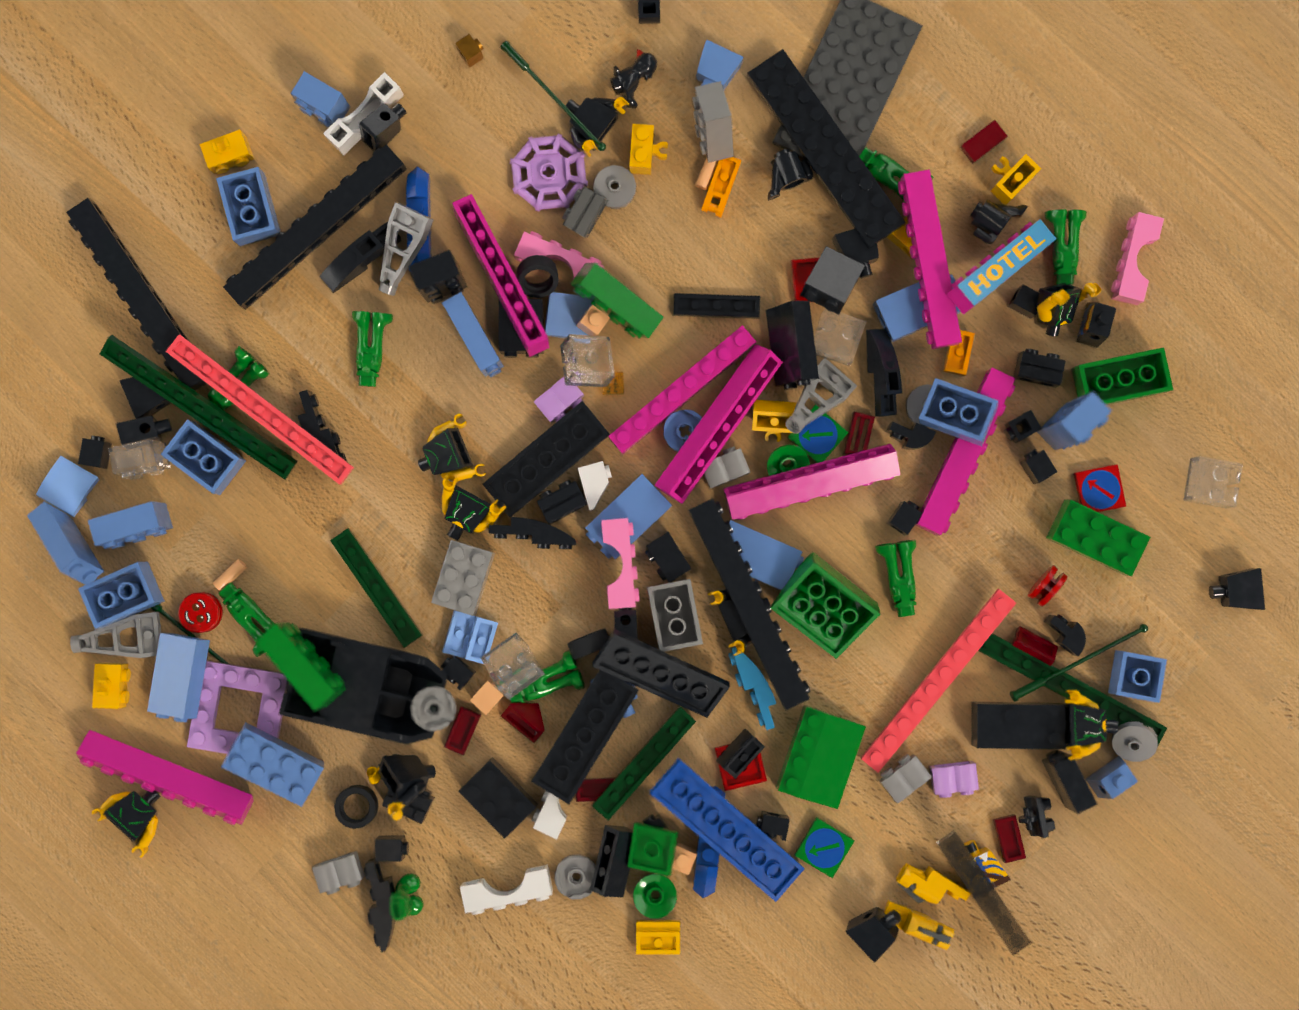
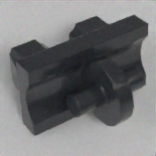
(1035, 817)

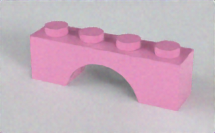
(533, 244)
(1130, 283)
(617, 534)

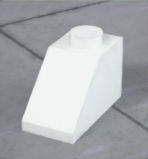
(594, 482)

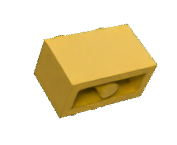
(643, 149)
(227, 152)
(1013, 178)
(771, 417)
(110, 685)

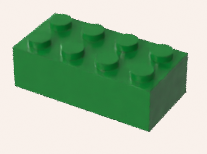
(616, 300)
(1124, 377)
(1098, 537)
(301, 665)

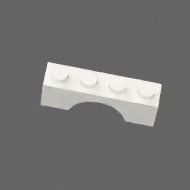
(345, 131)
(551, 817)
(480, 895)

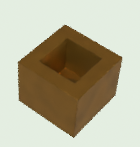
(470, 50)

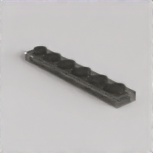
(983, 892)

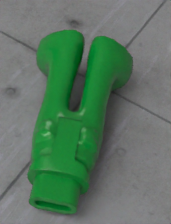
(883, 169)
(1065, 256)
(369, 358)
(256, 371)
(904, 587)
(242, 610)
(542, 688)
(401, 902)

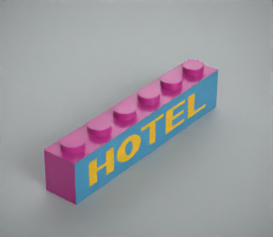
(1001, 266)

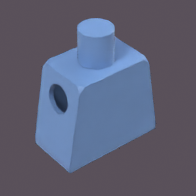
(717, 64)
(1113, 777)

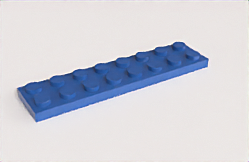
(726, 829)

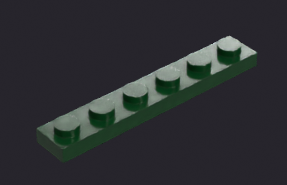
(376, 587)
(643, 763)

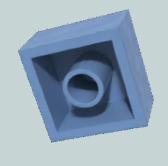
(319, 99)
(1137, 676)

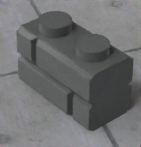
(585, 211)

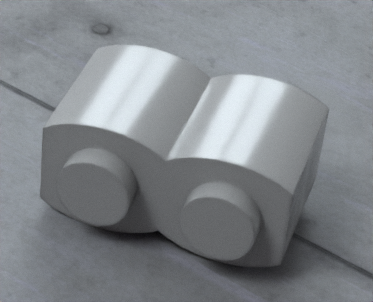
(726, 468)
(904, 778)
(338, 872)

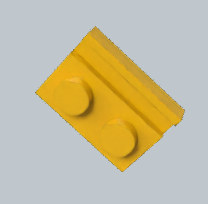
(657, 937)

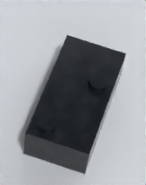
(1018, 725)

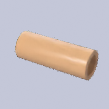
(706, 174)
(230, 574)

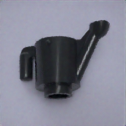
(788, 172)
(992, 218)

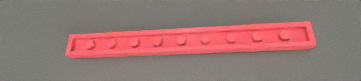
(260, 409)
(938, 680)

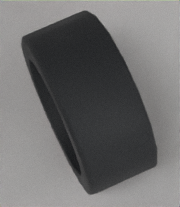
(537, 262)
(588, 643)
(339, 806)

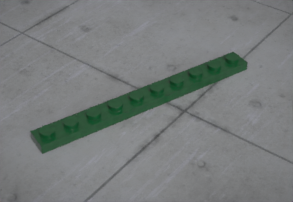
(198, 407)
(1034, 668)

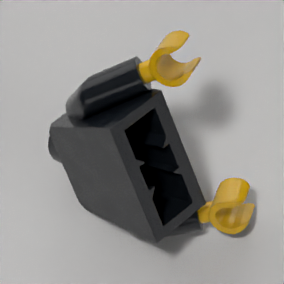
(597, 116)
(732, 620)
(404, 778)

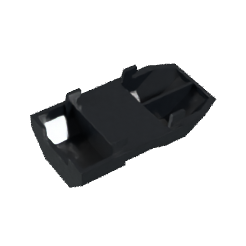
(377, 685)

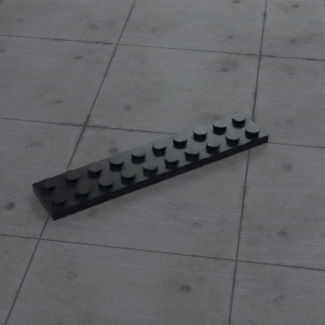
(826, 148)

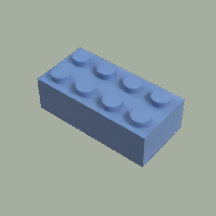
(1075, 421)
(273, 764)

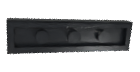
(716, 306)

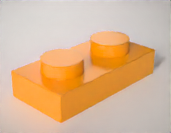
(959, 355)

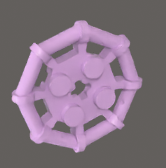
(542, 183)

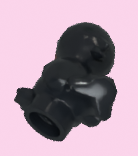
(628, 79)

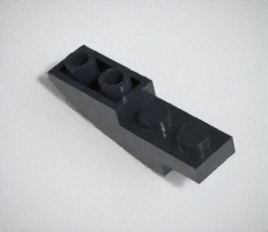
(355, 258)
(886, 370)
(314, 423)
(542, 533)
(379, 913)

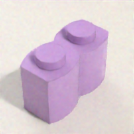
(558, 400)
(954, 778)

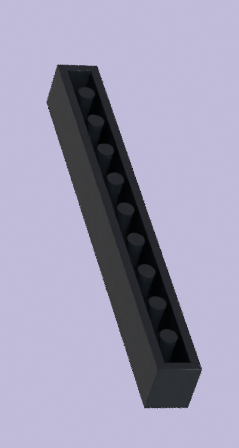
(315, 227)
(131, 284)
(749, 605)

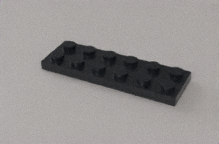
(546, 459)
(660, 673)
(585, 736)

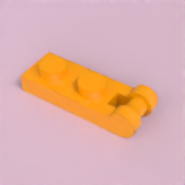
(721, 185)

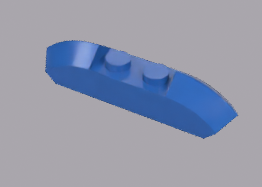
(419, 200)
(706, 865)

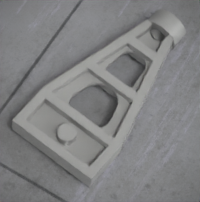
(418, 226)
(833, 381)
(148, 634)

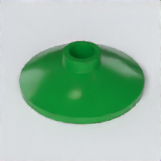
(796, 455)
(659, 906)

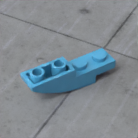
(751, 678)

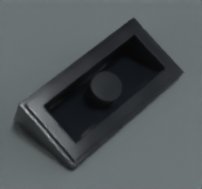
(740, 753)

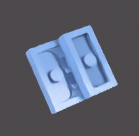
(564, 313)
(67, 486)
(469, 636)

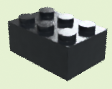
(438, 277)
(498, 797)

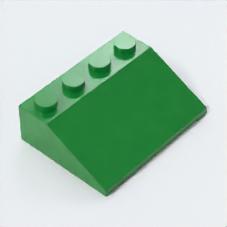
(825, 606)
(820, 757)

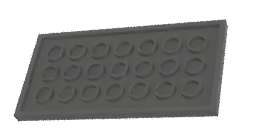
(857, 68)

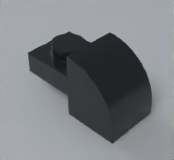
(649, 11)
(914, 438)
(1071, 636)

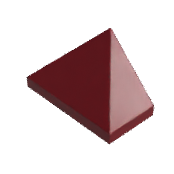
(526, 719)

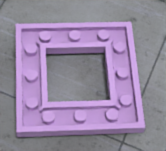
(272, 686)

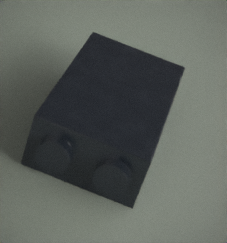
(793, 343)

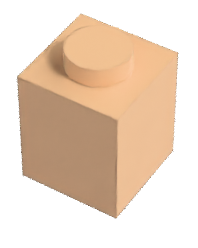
(592, 321)
(487, 697)
(684, 858)

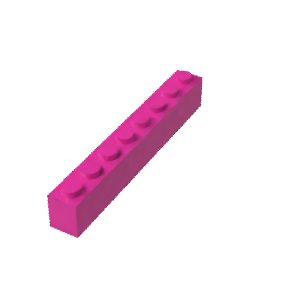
(930, 259)
(501, 275)
(682, 390)
(718, 423)
(961, 461)
(812, 481)
(164, 777)

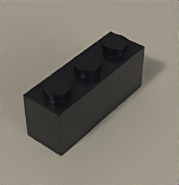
(612, 861)

